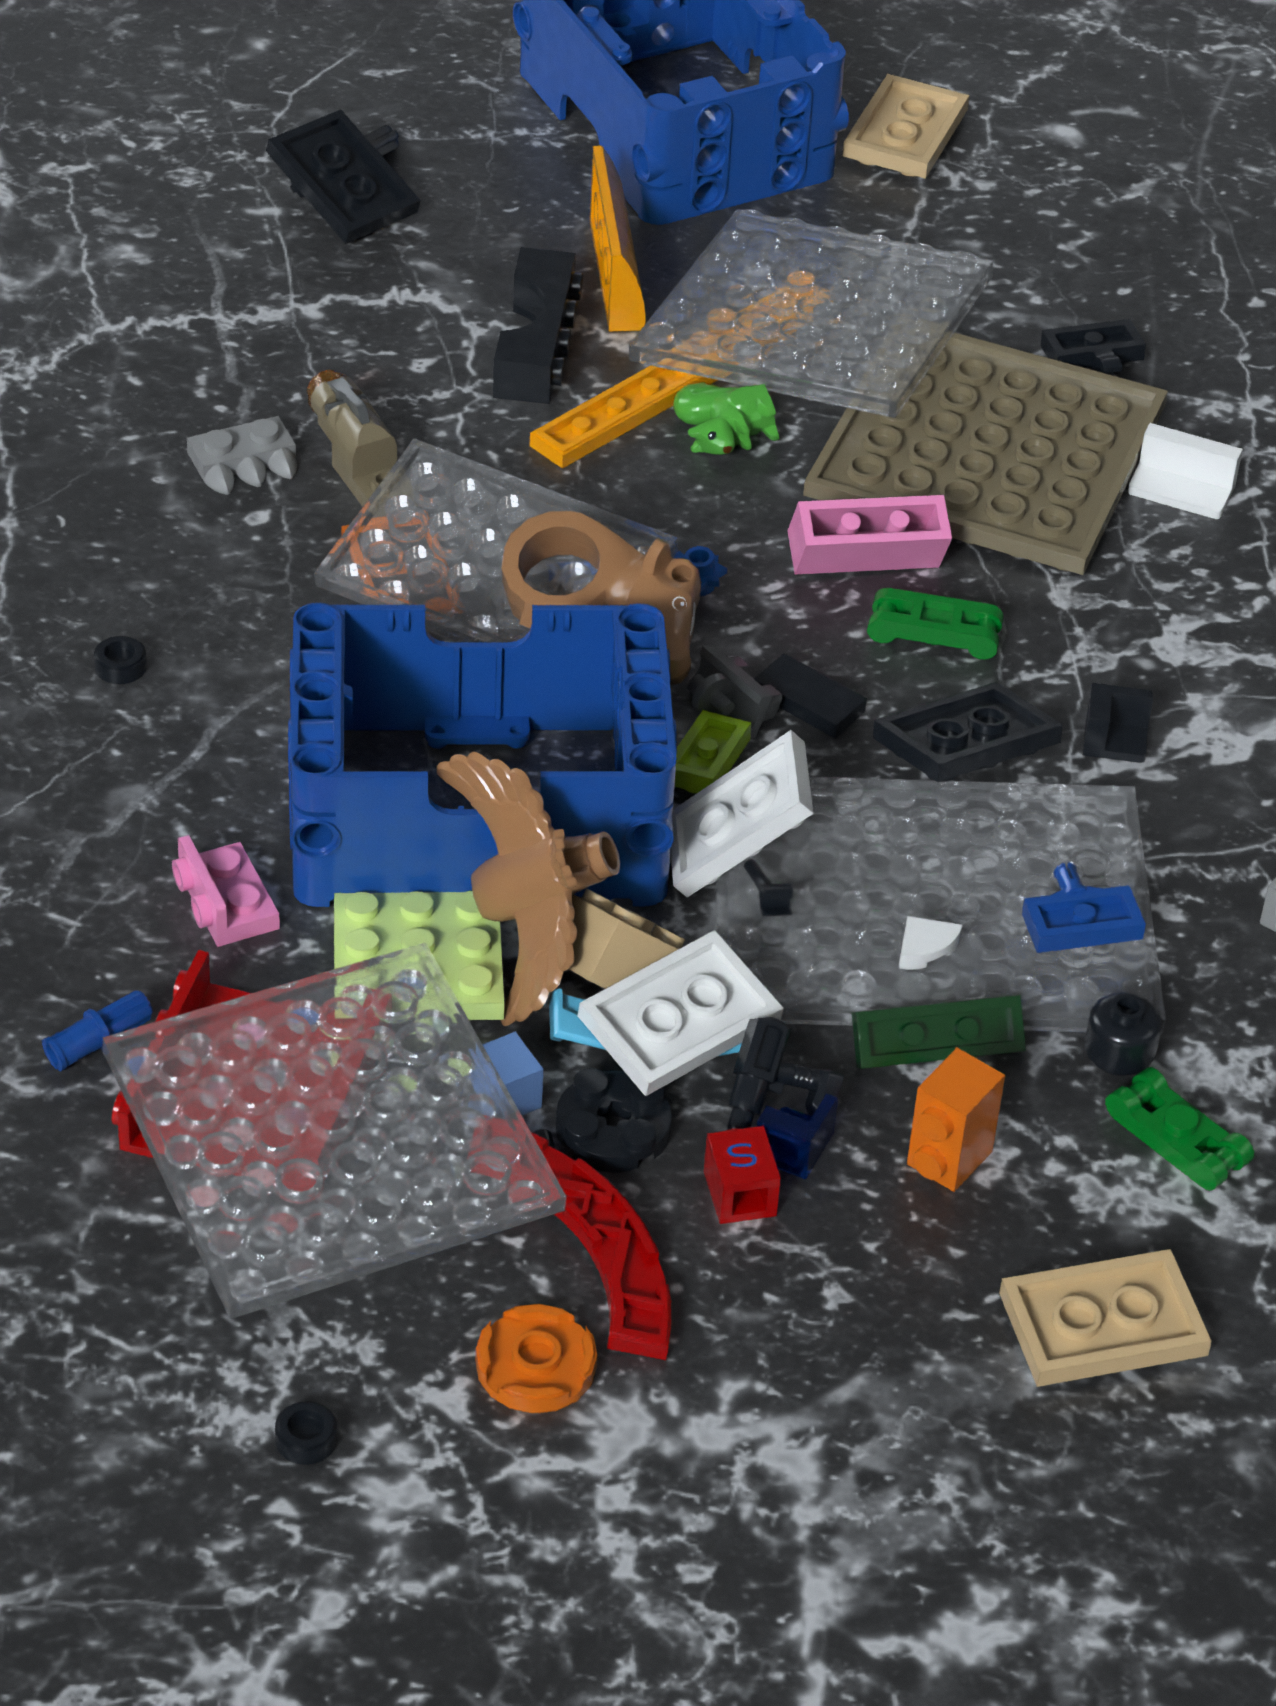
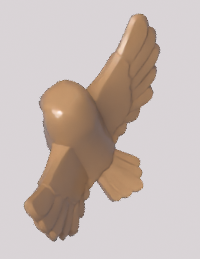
(530, 874)

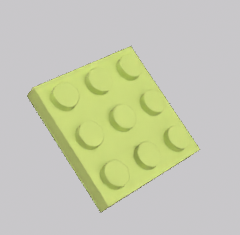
(448, 922)

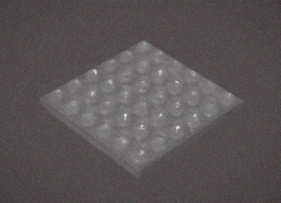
(813, 312)
(331, 1128)

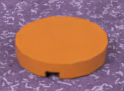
(536, 1359)

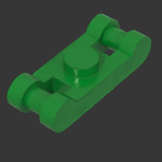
(935, 621)
(1178, 1130)

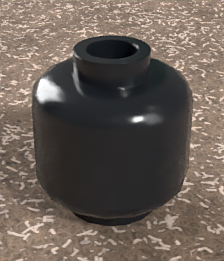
(1123, 1033)

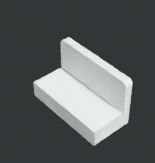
(1185, 471)

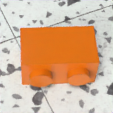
(955, 1119)

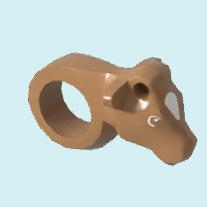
(621, 577)

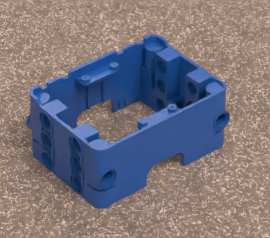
(709, 143)
(388, 673)

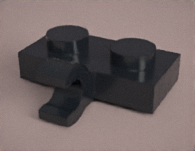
(1095, 345)

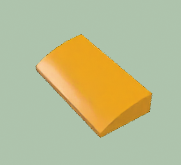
(614, 247)

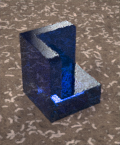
(797, 1137)

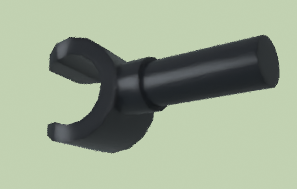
(773, 897)

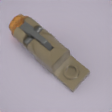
(360, 441)

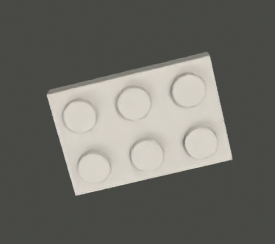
(740, 813)
(678, 1012)

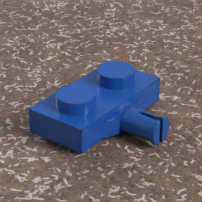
(1082, 915)

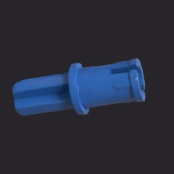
(88, 1033)

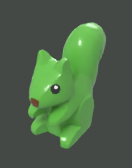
(725, 416)

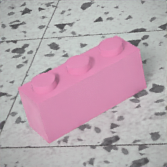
(869, 534)

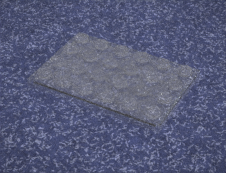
(440, 539)

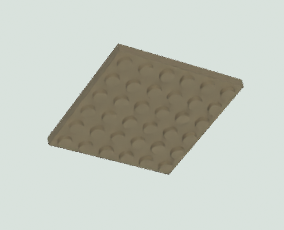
(1013, 443)

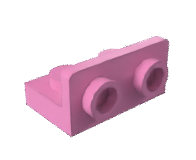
(224, 892)

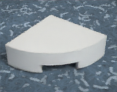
(927, 941)

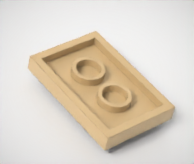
(905, 126)
(1104, 1317)

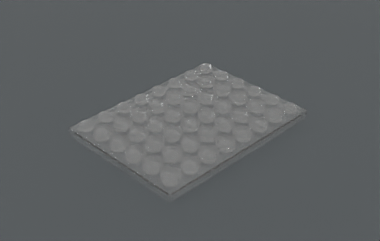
(949, 857)

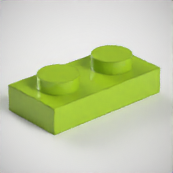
(709, 750)

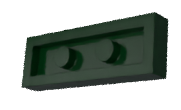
(937, 1029)

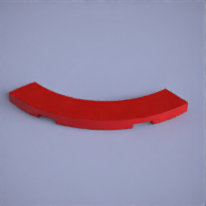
(622, 1253)

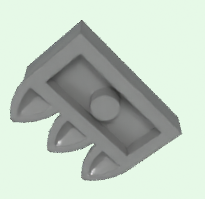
(243, 452)

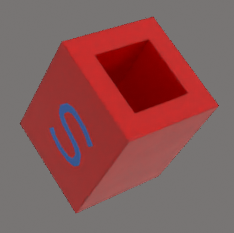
(741, 1174)

